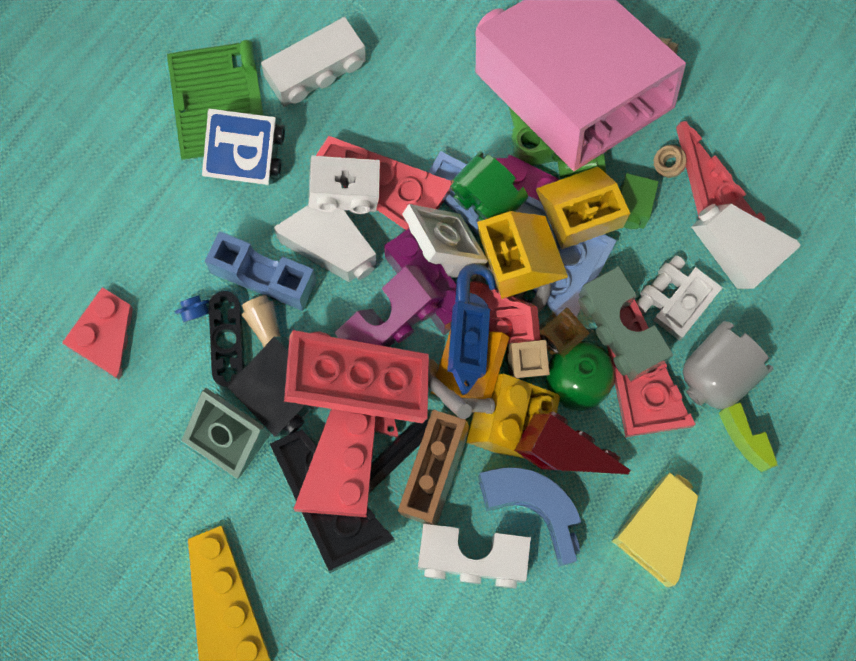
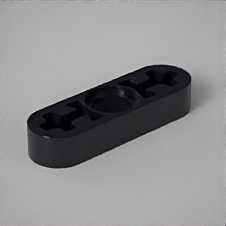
(215, 316)

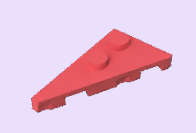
(708, 176)

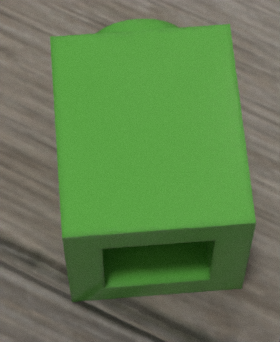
(639, 197)

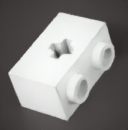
(358, 176)

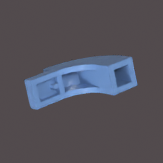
(534, 491)

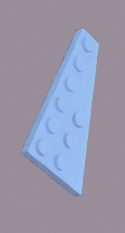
(581, 261)

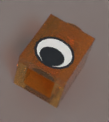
(562, 332)

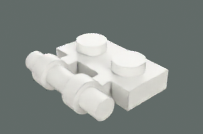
(687, 302)

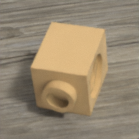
(527, 359)

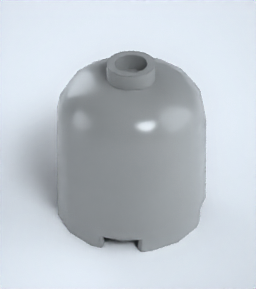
(724, 368)

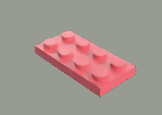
(357, 377)

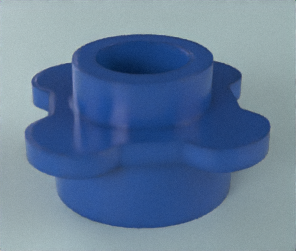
(193, 308)

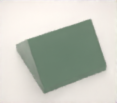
(224, 433)

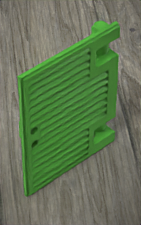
(209, 80)

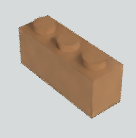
(434, 468)

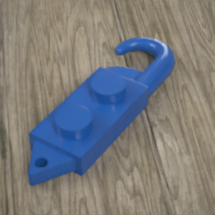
(469, 329)

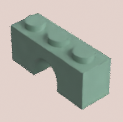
(633, 351)

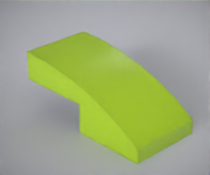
(753, 447)

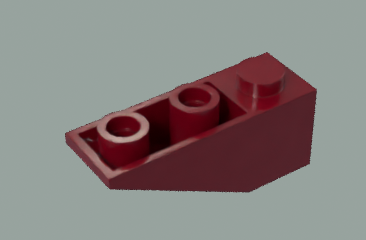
(556, 446)

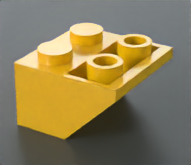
(583, 206)
(520, 252)
(514, 407)

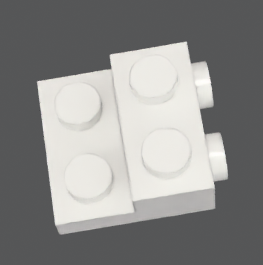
(444, 238)

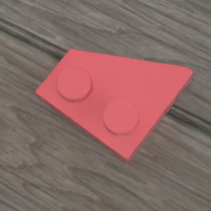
(509, 315)
(102, 332)

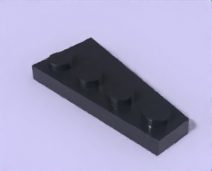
(337, 536)

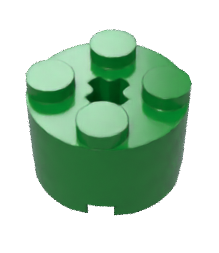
(487, 188)

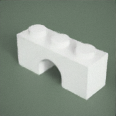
(505, 562)

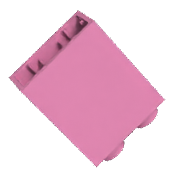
(577, 72)

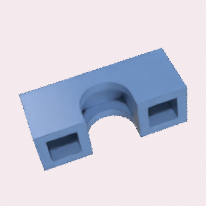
(242, 265)

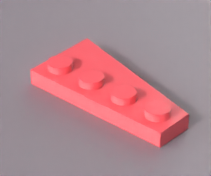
(397, 181)
(651, 401)
(340, 467)

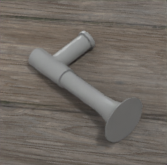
(460, 406)

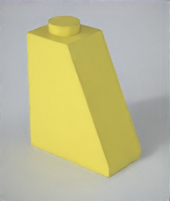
(660, 529)

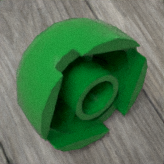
(581, 376)

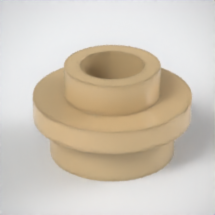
(664, 154)

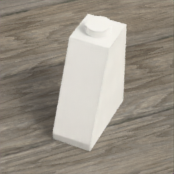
(328, 241)
(742, 244)

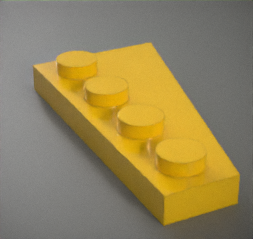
(222, 607)

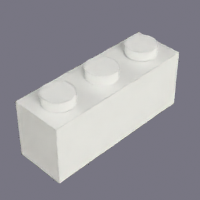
(314, 62)

